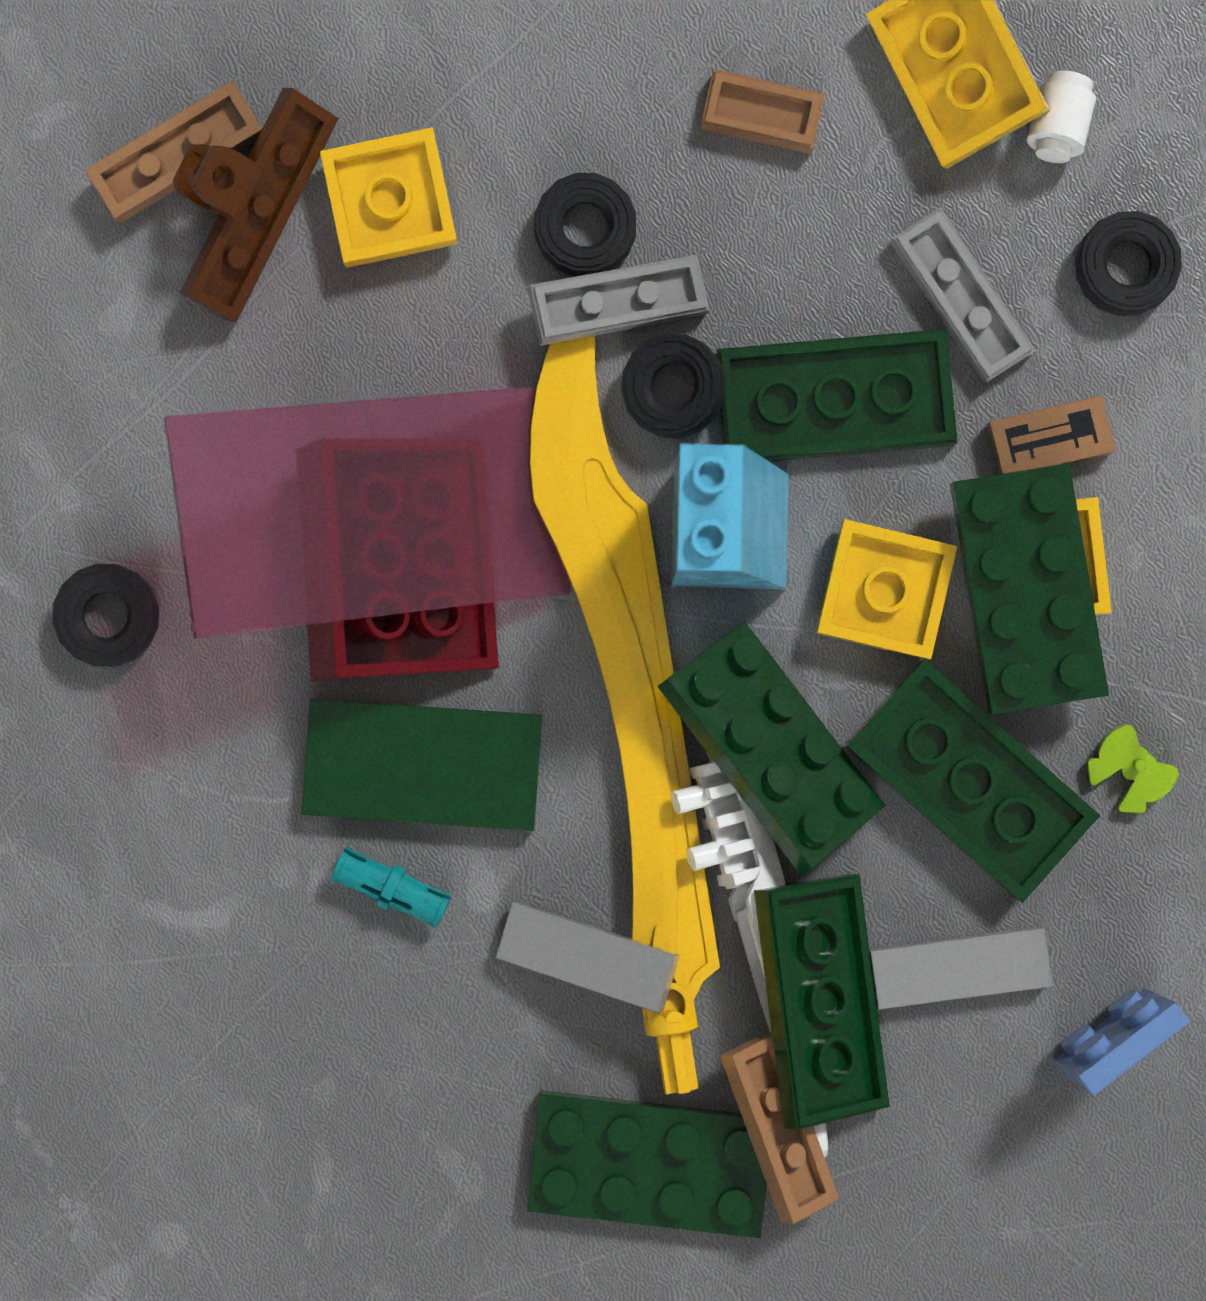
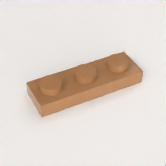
(146, 166)
(787, 1157)

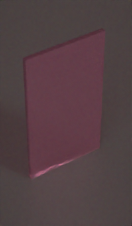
(358, 510)

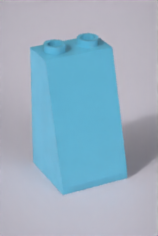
(728, 519)

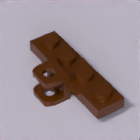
(250, 199)

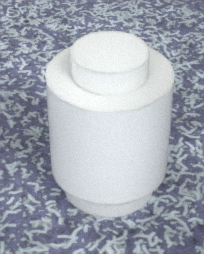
(1065, 127)

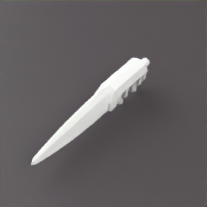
(746, 863)

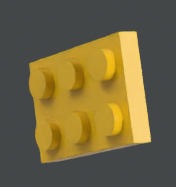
(958, 72)

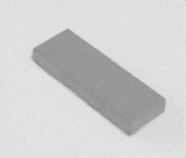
(962, 296)
(618, 300)
(587, 956)
(960, 967)

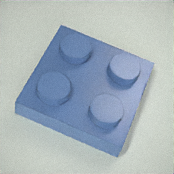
(1120, 1041)

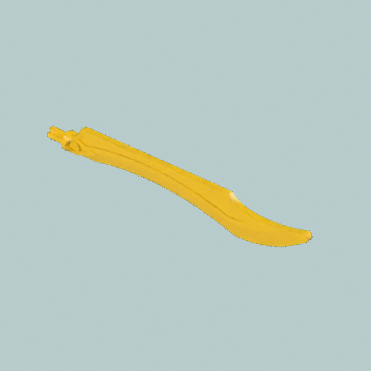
(612, 565)

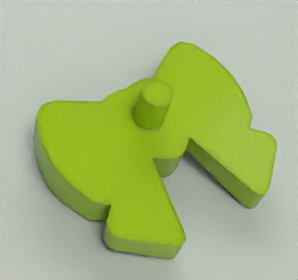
(1122, 752)

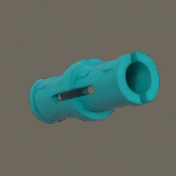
(391, 887)

